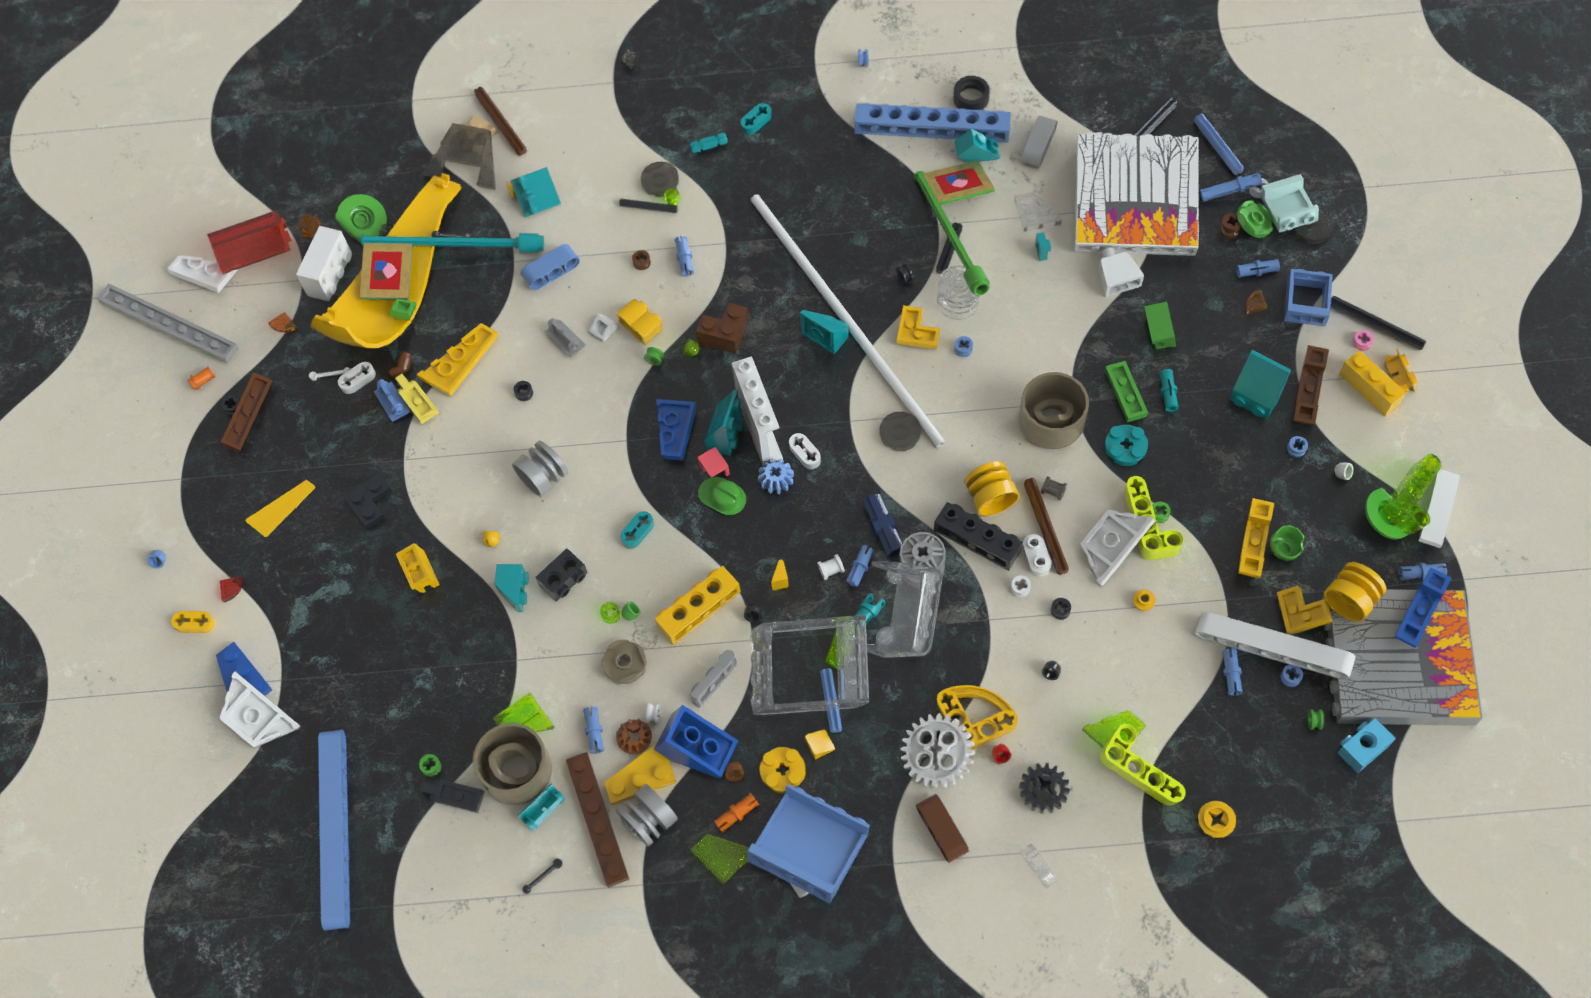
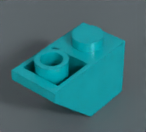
(976, 146)
(511, 582)

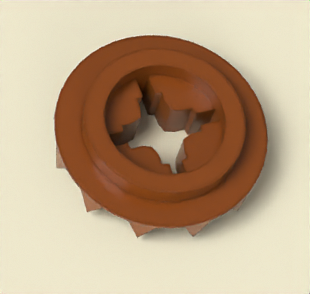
(634, 746)

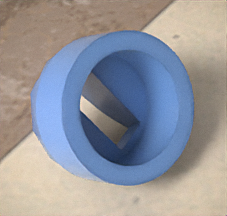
(153, 558)

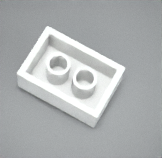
(324, 263)

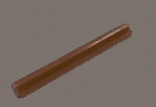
(500, 121)
(1046, 526)

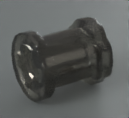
(1054, 488)

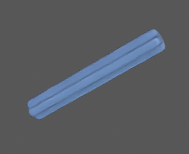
(1218, 144)

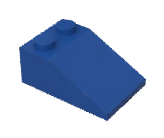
(695, 743)

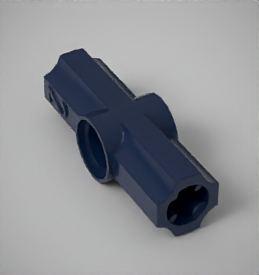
(883, 525)

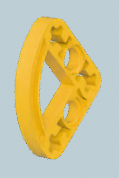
(983, 694)

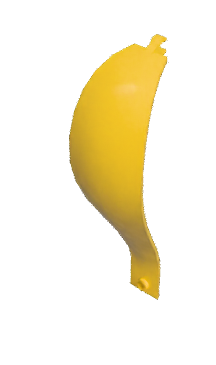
(368, 320)

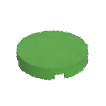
(1255, 219)

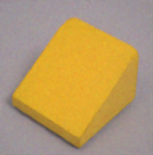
(780, 577)
(819, 743)

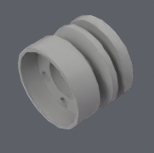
(543, 465)
(920, 545)
(646, 815)

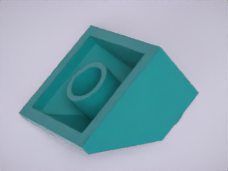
(824, 330)

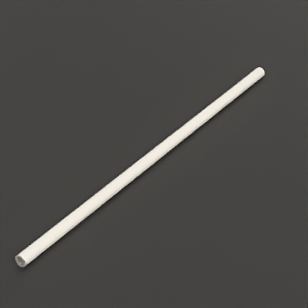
(844, 316)

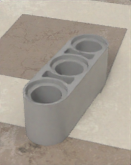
(1039, 141)

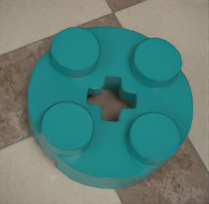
(1122, 434)

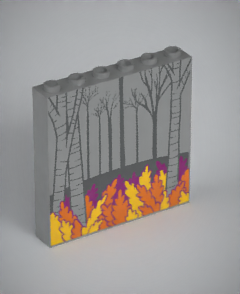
(1402, 682)

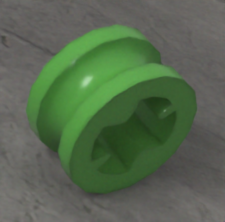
(654, 356)
(1162, 517)
(1315, 719)
(425, 760)

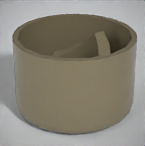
(1056, 392)
(501, 745)

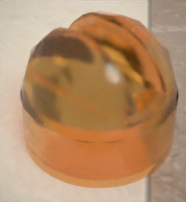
(730, 775)

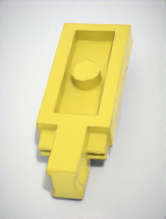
(416, 399)

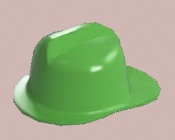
(722, 495)

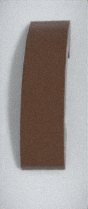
(1310, 385)

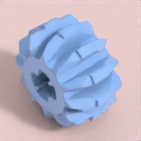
(775, 476)

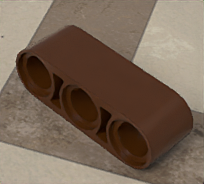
(942, 828)

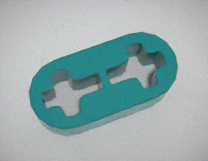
(757, 119)
(639, 531)

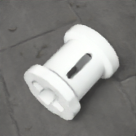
(831, 567)

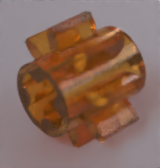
(309, 225)

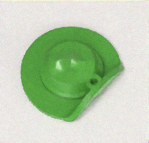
(361, 216)
(1377, 518)

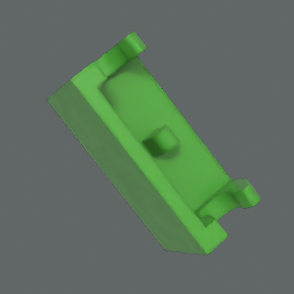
(1160, 325)

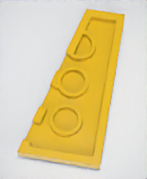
(459, 361)

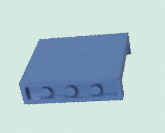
(809, 843)

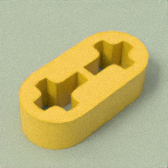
(192, 624)

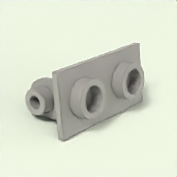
(564, 337)

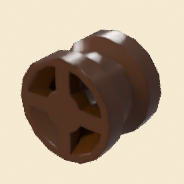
(1227, 229)

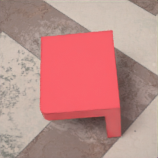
(713, 463)

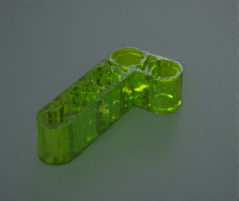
(1403, 505)

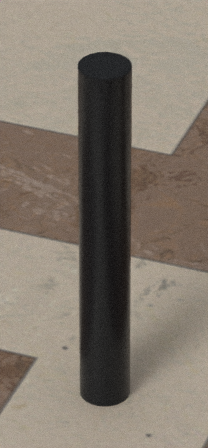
(648, 205)

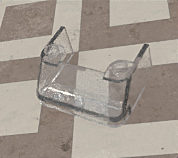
(913, 611)

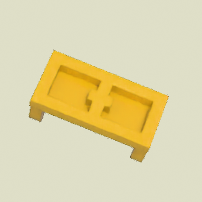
(417, 568)

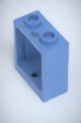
(1308, 314)

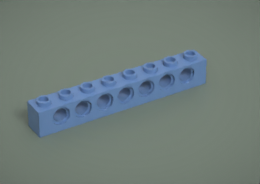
(930, 122)

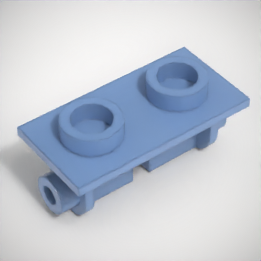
(391, 400)

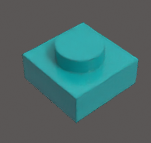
(1042, 246)

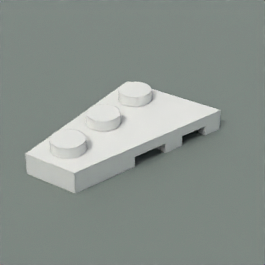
(200, 272)

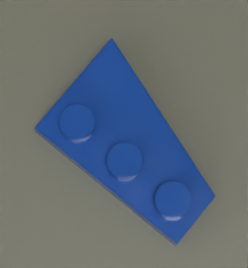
(675, 427)
(234, 660)

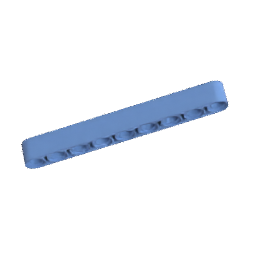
(333, 830)

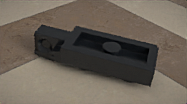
(454, 795)

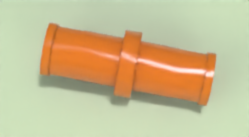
(736, 812)

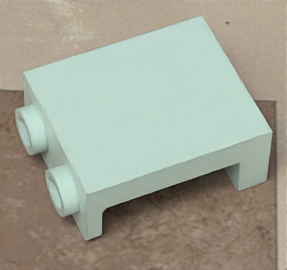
(1289, 203)

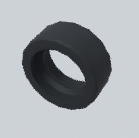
(970, 82)

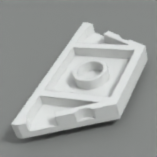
(1113, 540)
(253, 714)

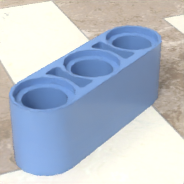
(550, 267)

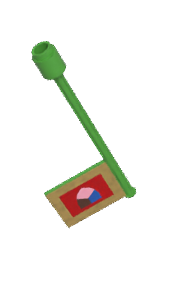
(950, 186)

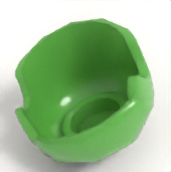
(1287, 543)

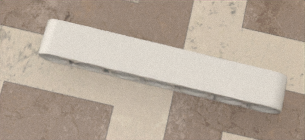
(1275, 645)

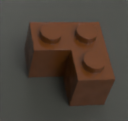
(724, 332)

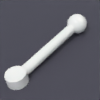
(313, 375)

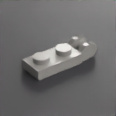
(714, 678)

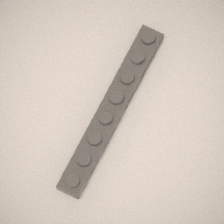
(168, 323)

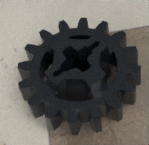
(1039, 780)

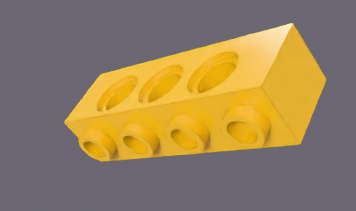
(711, 602)

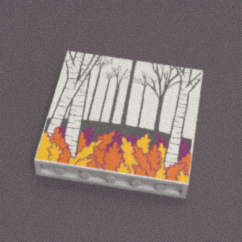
(1136, 194)

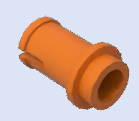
(201, 378)

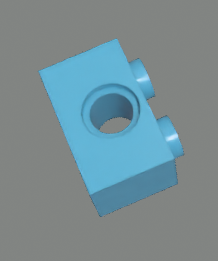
(1375, 735)

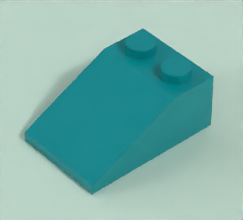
(1260, 385)

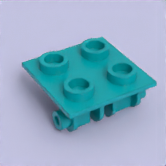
(535, 192)

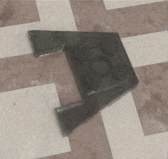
(465, 146)

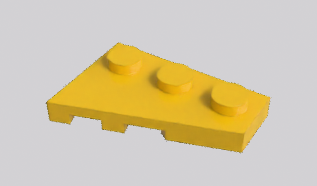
(648, 769)

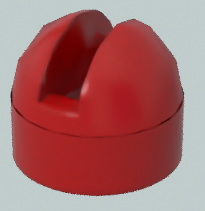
(1005, 757)

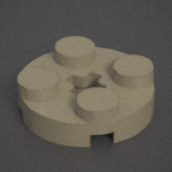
(624, 674)

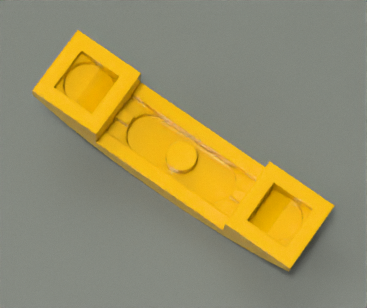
(1255, 538)

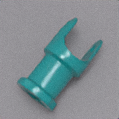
(869, 610)

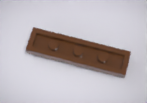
(246, 412)

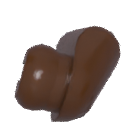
(403, 365)

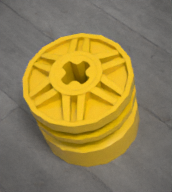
(991, 488)
(1355, 592)

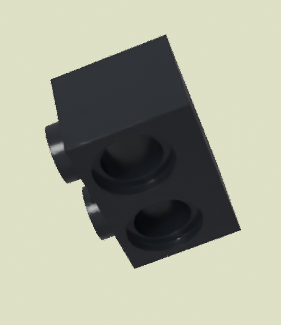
(557, 572)

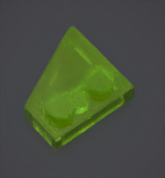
(525, 712)
(1102, 730)
(720, 856)

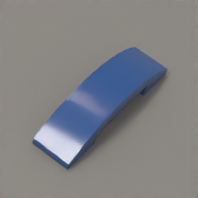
(1422, 607)

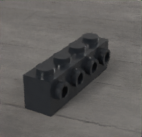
(978, 535)

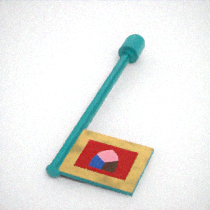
(388, 259)

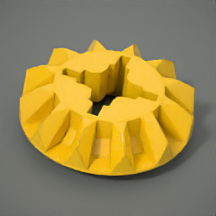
(1214, 809)

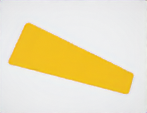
(274, 513)

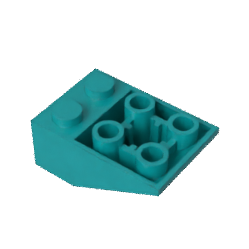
(725, 425)

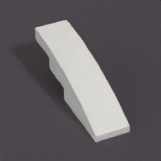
(1440, 508)

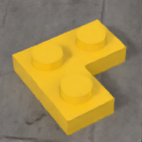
(912, 333)
(1299, 616)

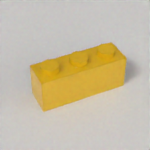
(1372, 383)

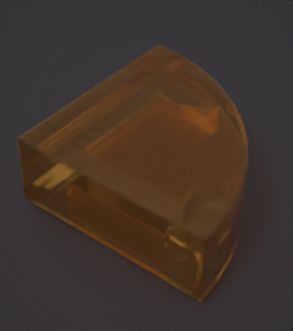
(1255, 302)
(282, 323)

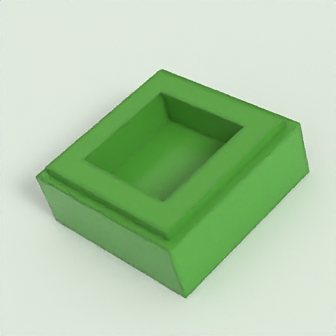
(402, 309)

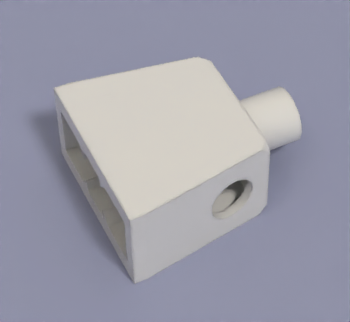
(1118, 272)

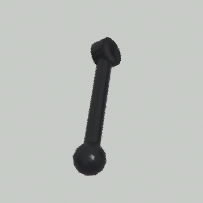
(437, 234)
(557, 863)

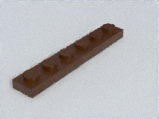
(597, 820)

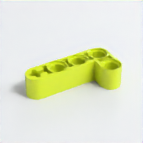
(1153, 535)
(1144, 769)

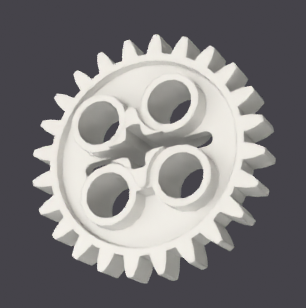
(957, 750)

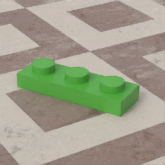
(1126, 391)

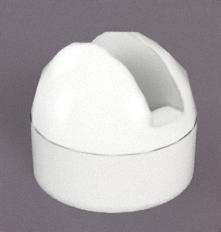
(1344, 470)

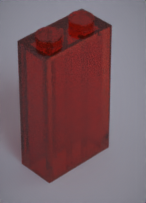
(249, 242)

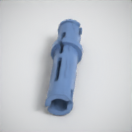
(1226, 188)

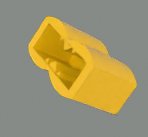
(639, 321)

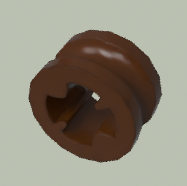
(641, 265)

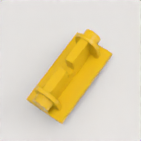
(1398, 364)

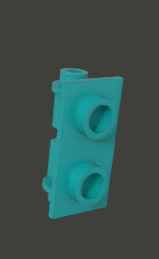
(541, 807)

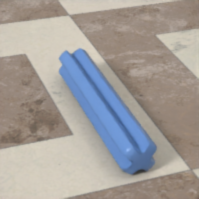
(830, 694)

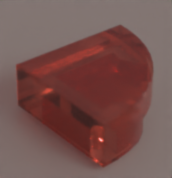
(230, 588)

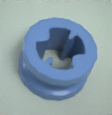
(863, 57)
(962, 352)
(1294, 451)
(1285, 677)

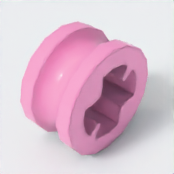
(1358, 343)

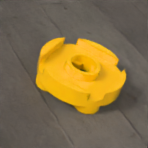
(773, 760)

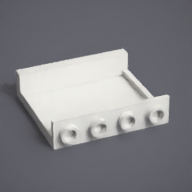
(756, 409)

